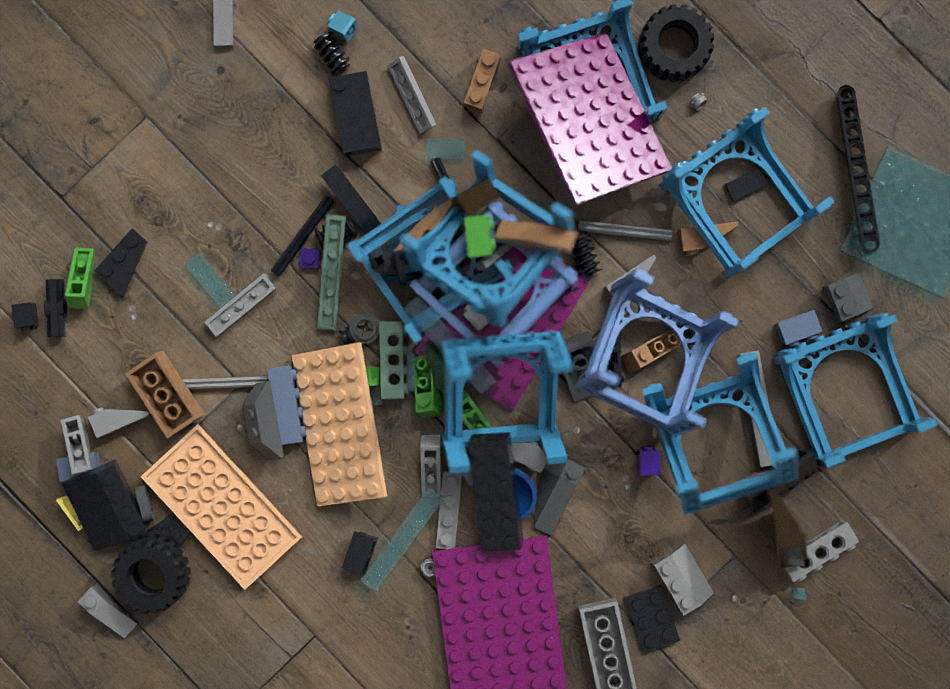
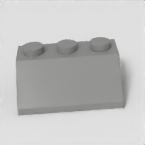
(683, 579)

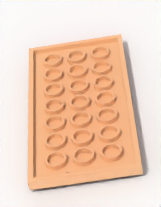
(339, 425)
(221, 506)

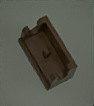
(475, 197)

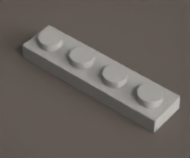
(411, 95)
(240, 305)
(449, 510)

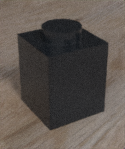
(25, 316)

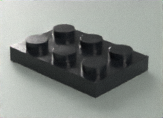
(652, 618)

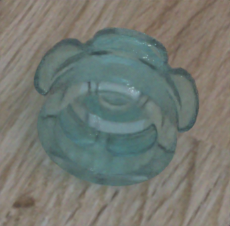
(799, 593)

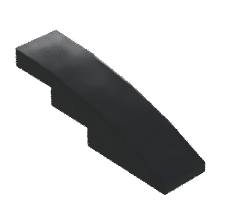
(350, 199)

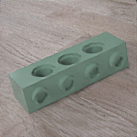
(386, 330)

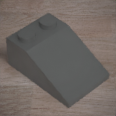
(580, 351)

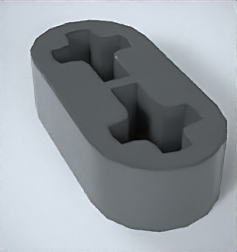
(145, 503)

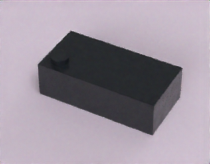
(355, 113)

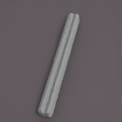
(625, 230)
(216, 383)

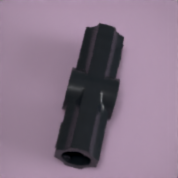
(55, 308)

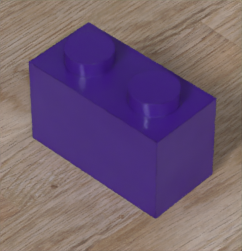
(648, 461)

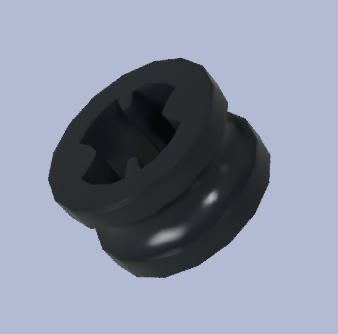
(346, 336)

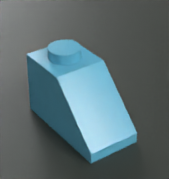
(342, 25)

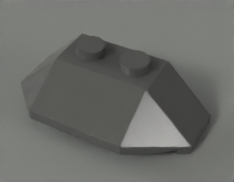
(262, 421)

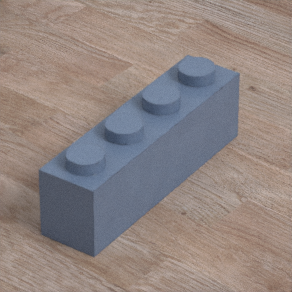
(286, 404)

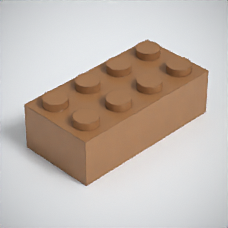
(165, 394)

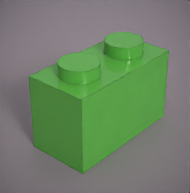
(478, 235)

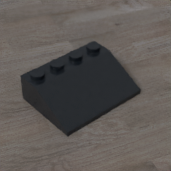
(806, 465)
(105, 506)

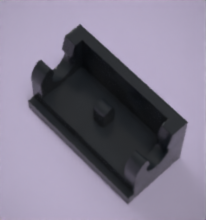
(359, 553)

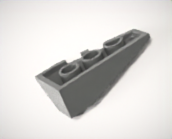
(554, 492)

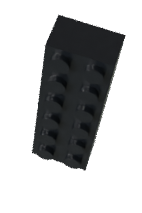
(496, 491)

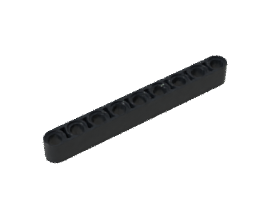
(857, 160)

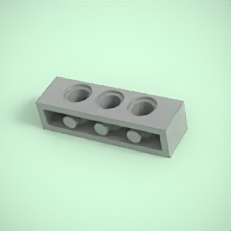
(847, 542)

